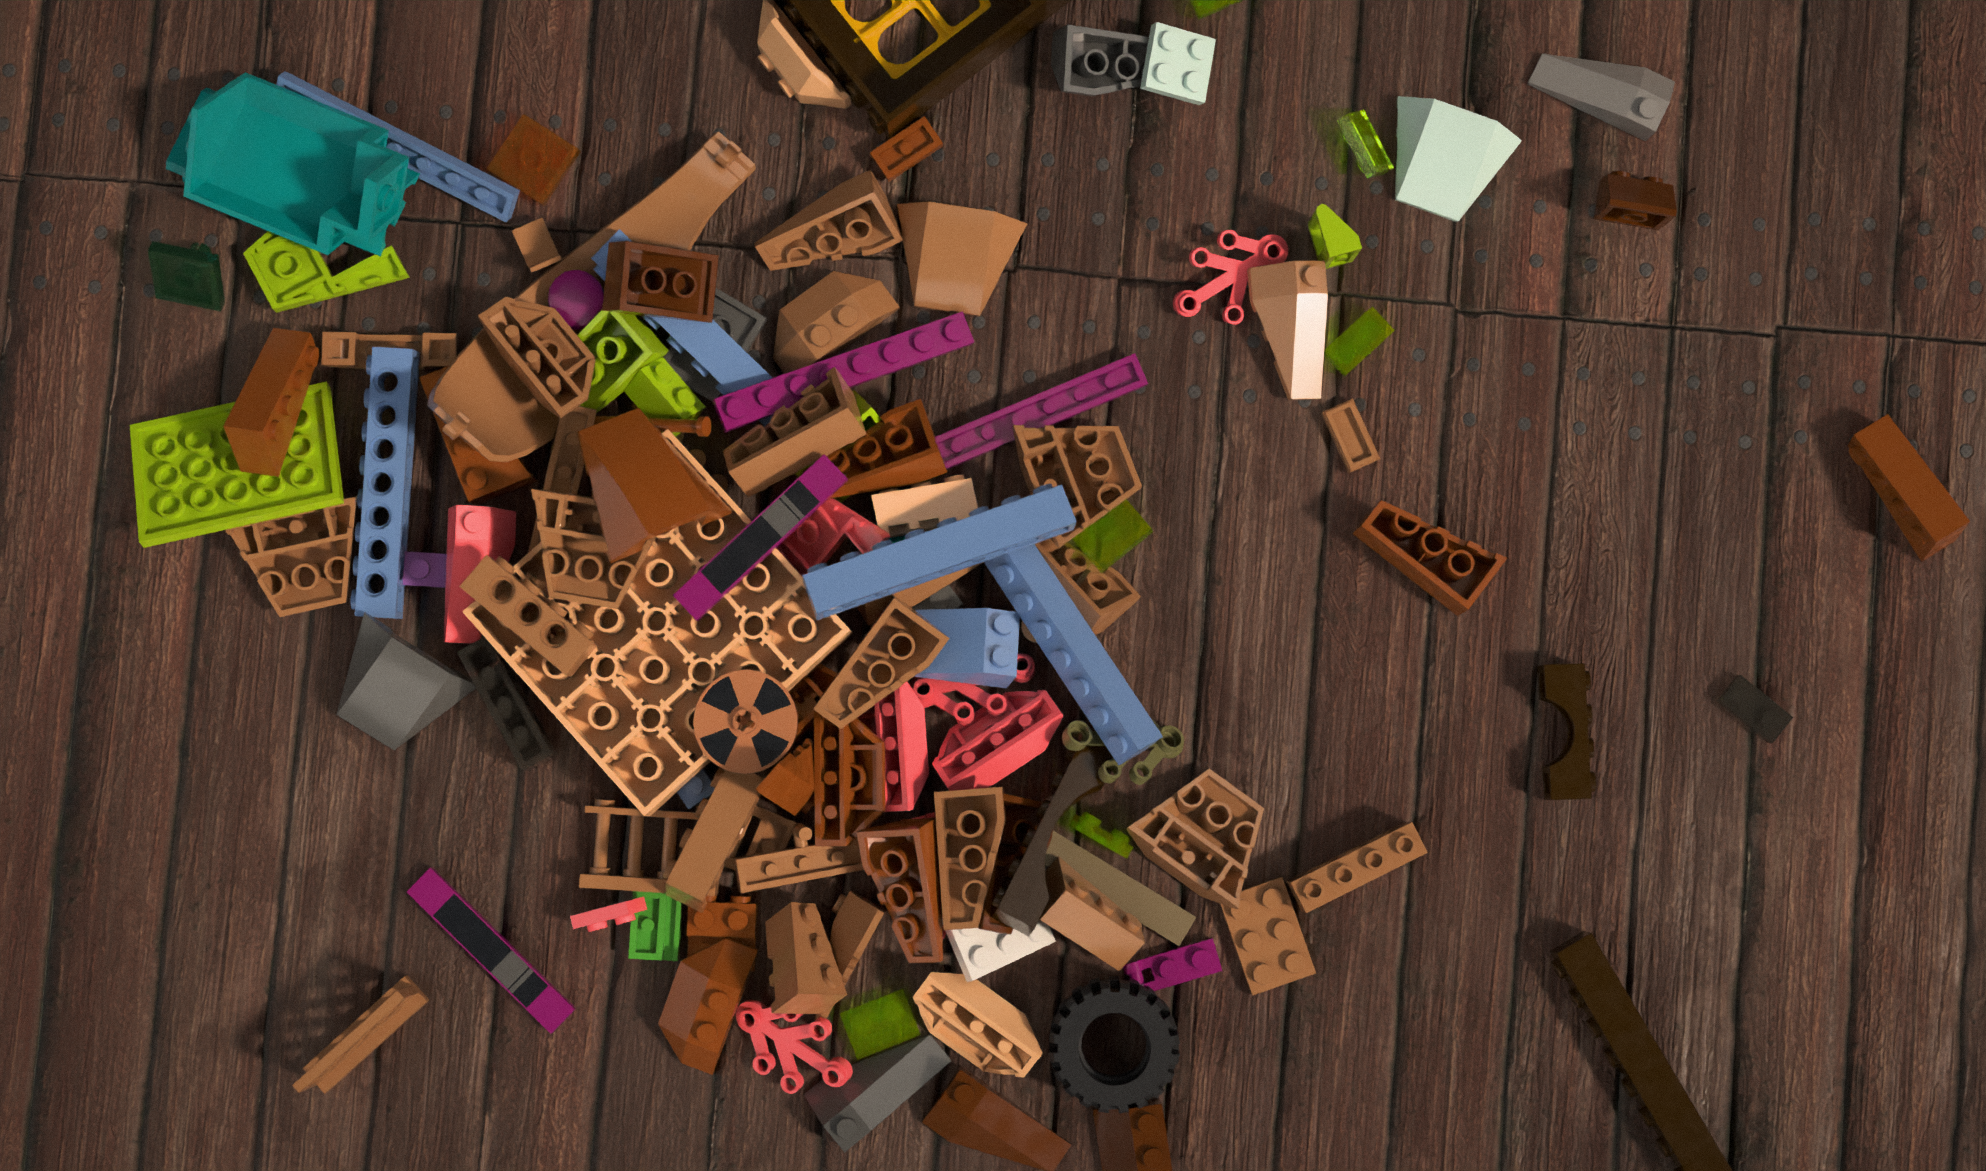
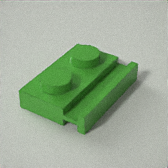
(657, 929)

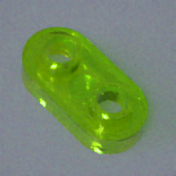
(1090, 827)

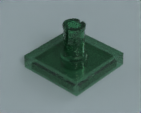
(187, 275)

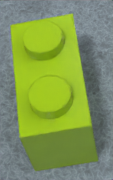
(663, 393)

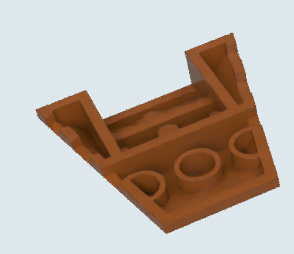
(642, 483)

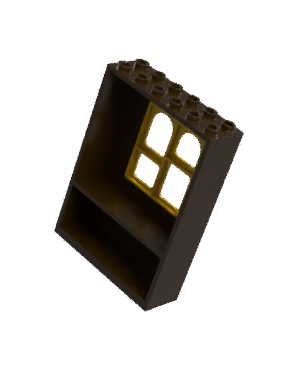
(903, 92)

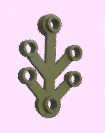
(1160, 749)

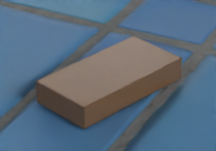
(1350, 435)

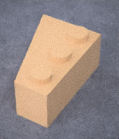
(924, 505)

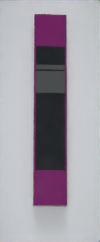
(760, 537)
(491, 950)

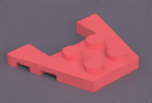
(825, 531)

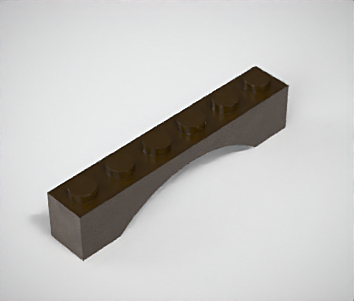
(1027, 892)

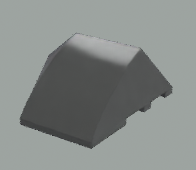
(396, 686)

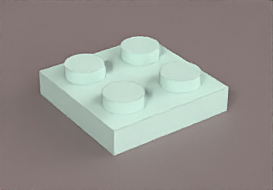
(1178, 63)

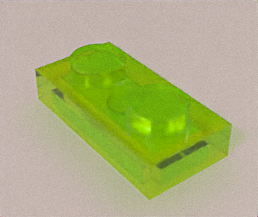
(1365, 144)
(1358, 341)

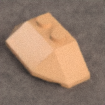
(796, 62)
(977, 1024)

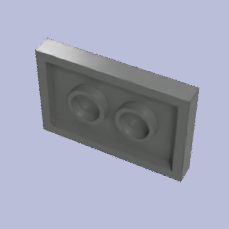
(738, 322)

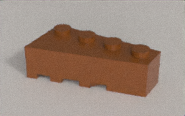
(271, 402)
(479, 477)

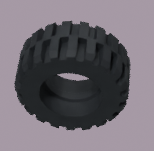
(1122, 1089)

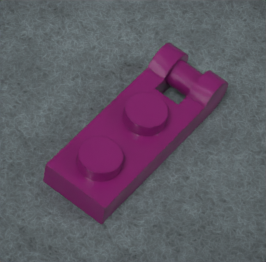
(1176, 965)

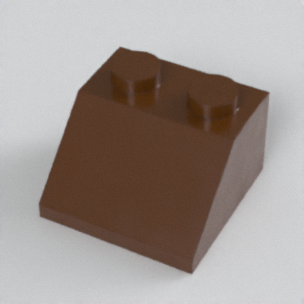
(1635, 201)
(1133, 1139)

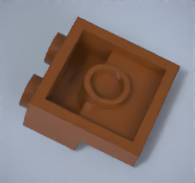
(721, 920)

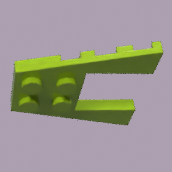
(299, 275)

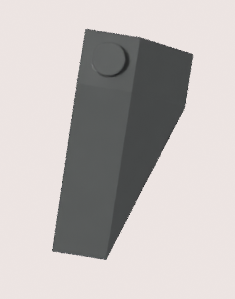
(1097, 60)
(875, 1089)

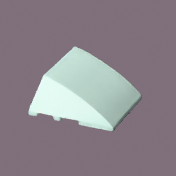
(1446, 155)

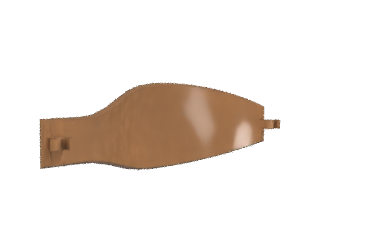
(482, 394)

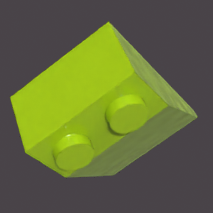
(621, 349)

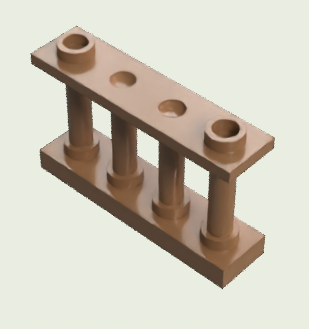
(632, 878)

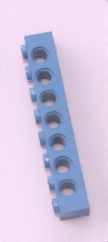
(398, 466)

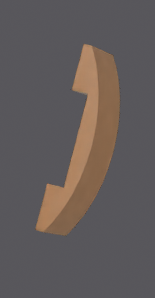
(352, 349)

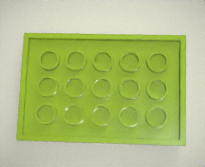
(194, 487)

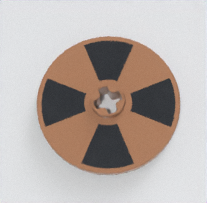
(755, 747)

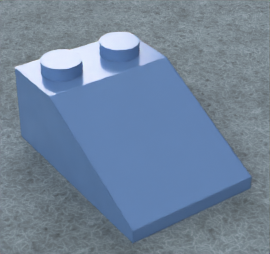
(979, 647)

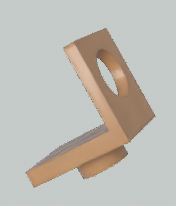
(536, 245)

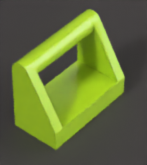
(1332, 238)

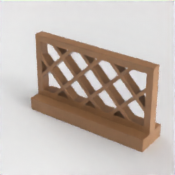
(362, 1036)

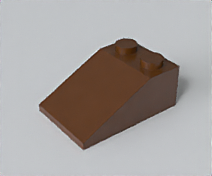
(660, 282)

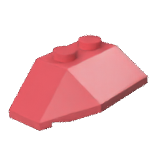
(902, 727)
(996, 746)

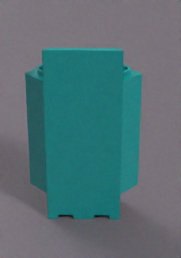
(291, 166)

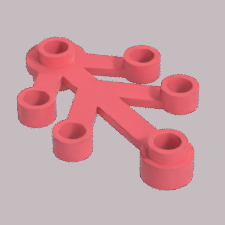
(1235, 272)
(939, 687)
(787, 1044)

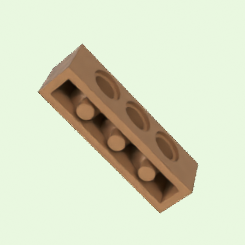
(483, 587)
(1356, 866)

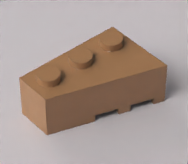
(1089, 916)
(803, 962)

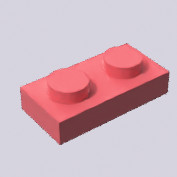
(597, 918)

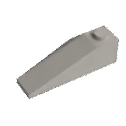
(1615, 93)

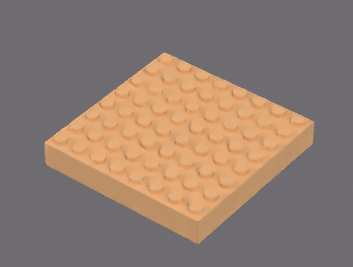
(653, 660)

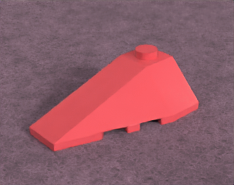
(470, 537)

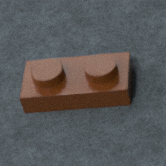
(906, 149)

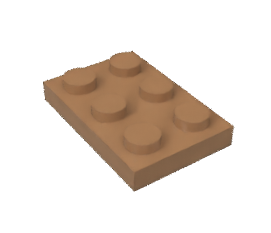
(1268, 937)

